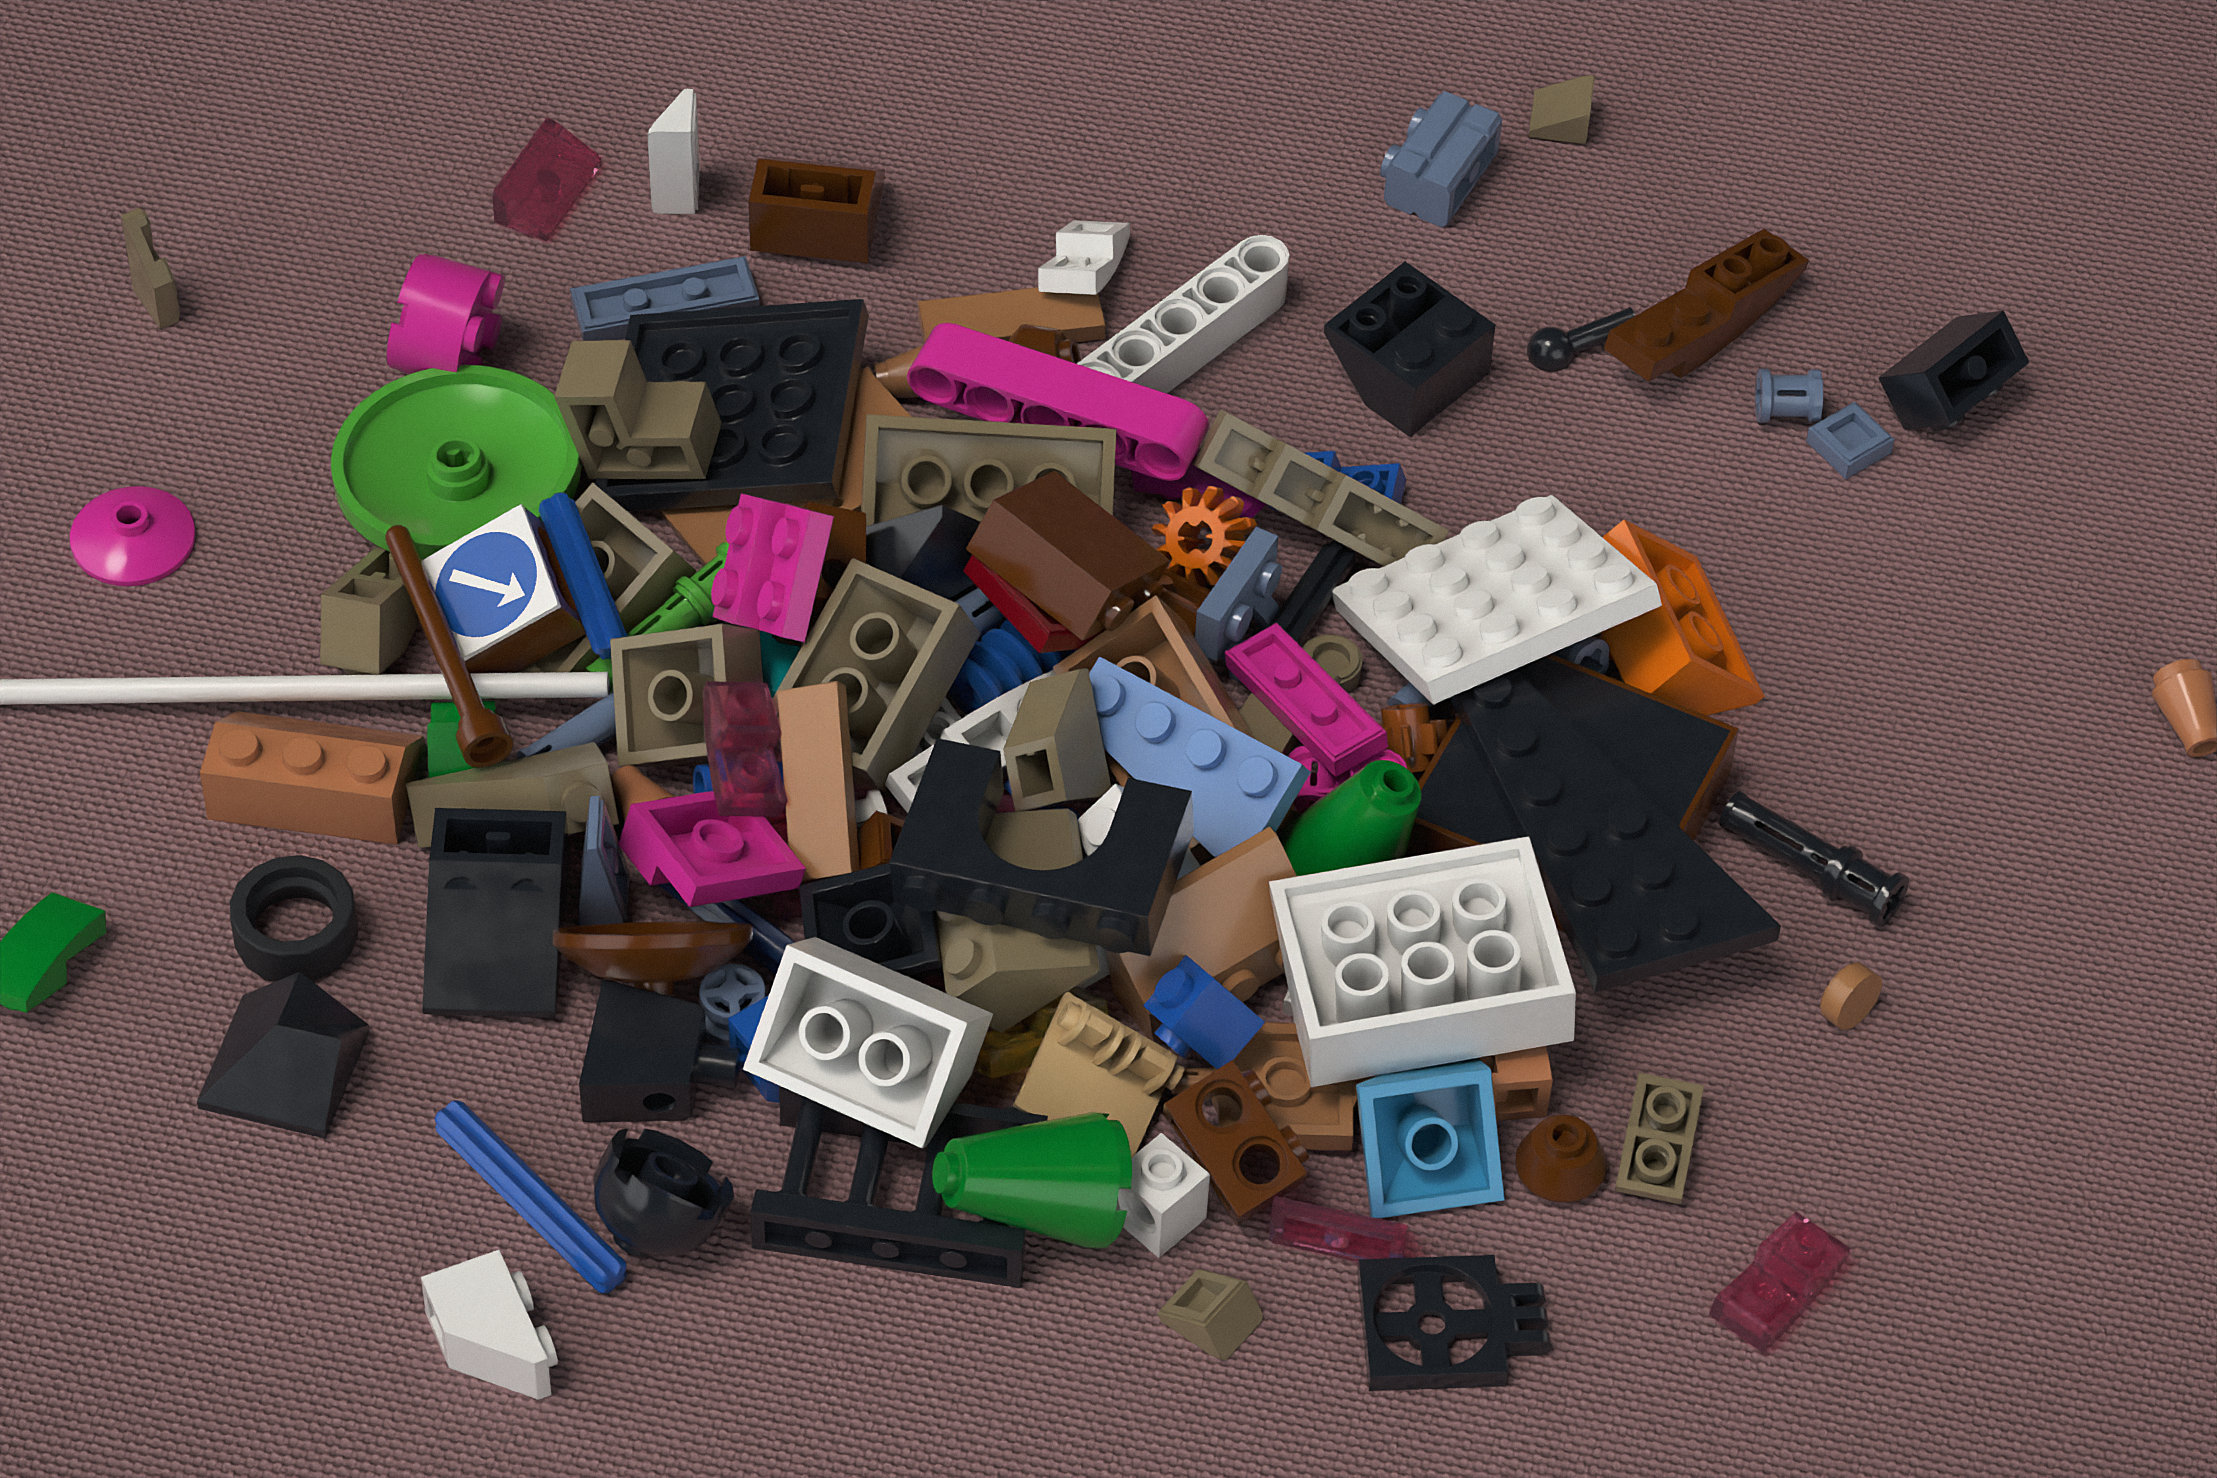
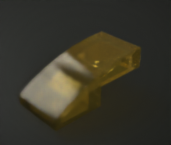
(1018, 1045)

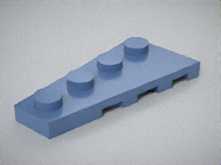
(1165, 741)

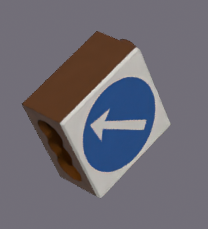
(504, 594)

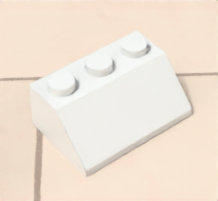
(866, 1040)

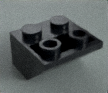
(1411, 347)

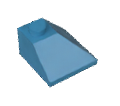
(1430, 1139)

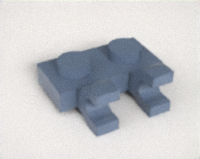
(1239, 595)

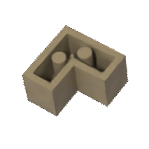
(631, 424)

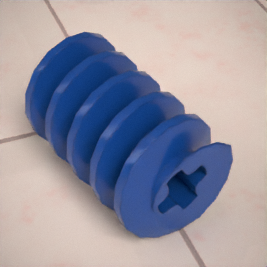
(999, 665)

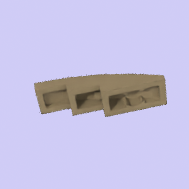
(1313, 492)

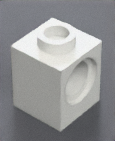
(1165, 1195)

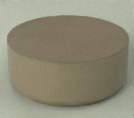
(1337, 656)

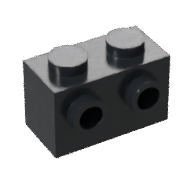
(1954, 371)

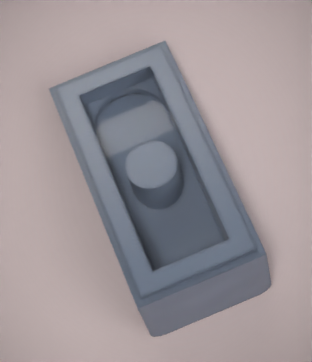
(603, 871)

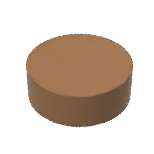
(1850, 995)

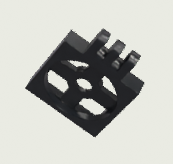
(1509, 1321)

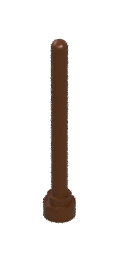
(480, 732)

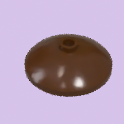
(653, 952)

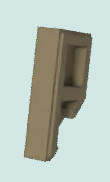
(149, 273)

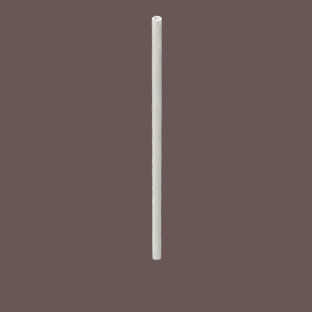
(297, 688)

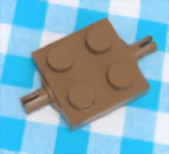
(1316, 1114)

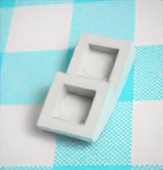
(1084, 257)

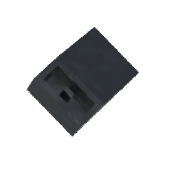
(493, 912)

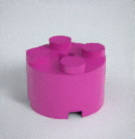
(444, 316)

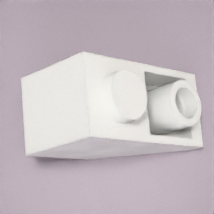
(485, 1325)

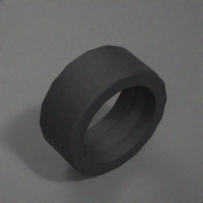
(290, 879)

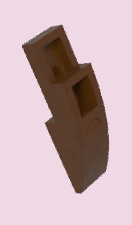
(1712, 309)

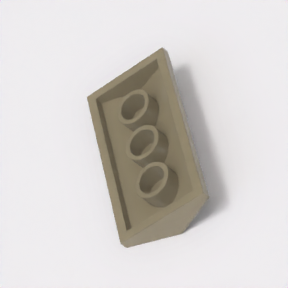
(970, 463)

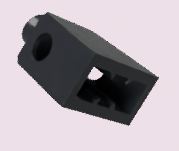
(649, 1058)

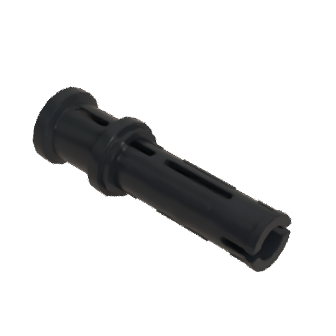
(1844, 864)

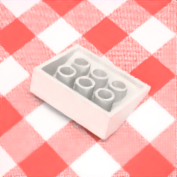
(1422, 961)

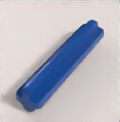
(582, 572)

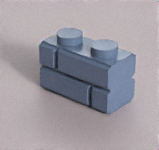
(1441, 158)

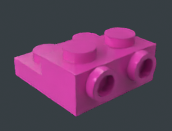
(771, 566)
(706, 853)

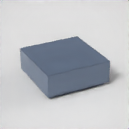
(1850, 440)

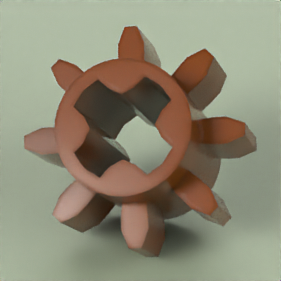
(1413, 733)

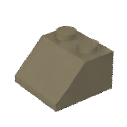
(662, 685)

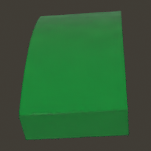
(40, 944)

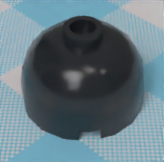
(658, 1194)

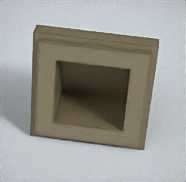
(1563, 110)
(1213, 1312)

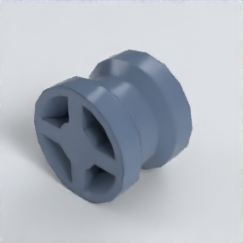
(732, 987)

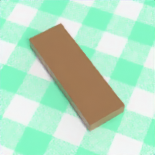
(1003, 313)
(819, 779)

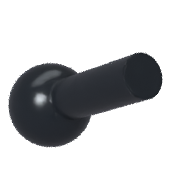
(1554, 349)

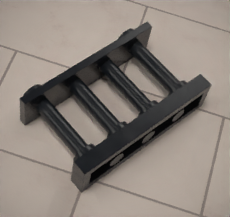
(881, 1236)

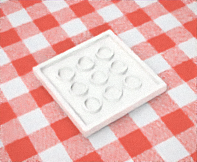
(1494, 597)

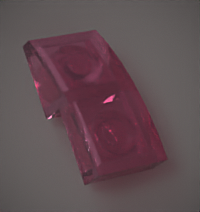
(740, 747)
(1780, 1283)

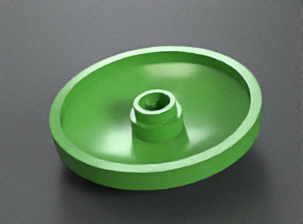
(450, 454)

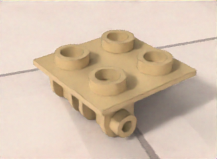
(1097, 1067)

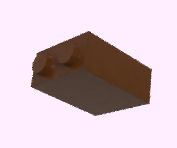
(1068, 555)

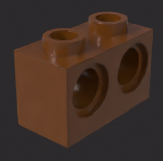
(1222, 1148)

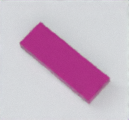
(1306, 699)

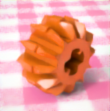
(1185, 524)

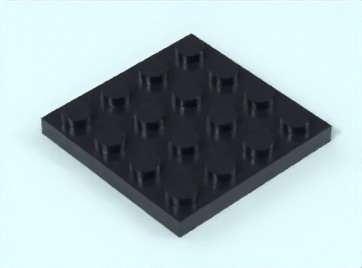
(780, 388)

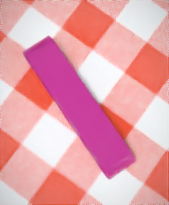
(1021, 385)

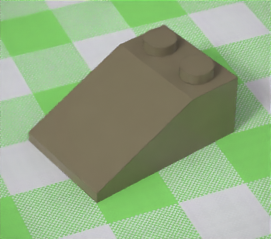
(636, 569)

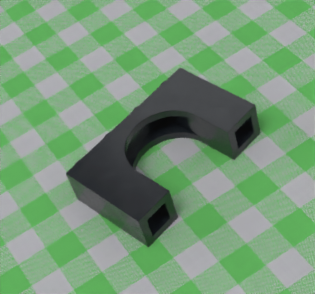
(1104, 900)

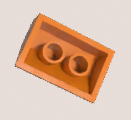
(1686, 644)

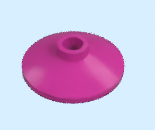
(132, 536)

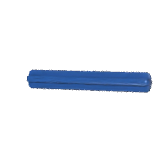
(531, 1197)

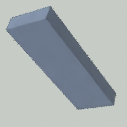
(606, 307)

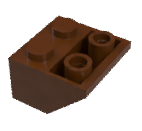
(814, 208)

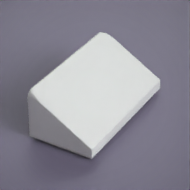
(675, 157)

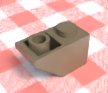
(1056, 745)

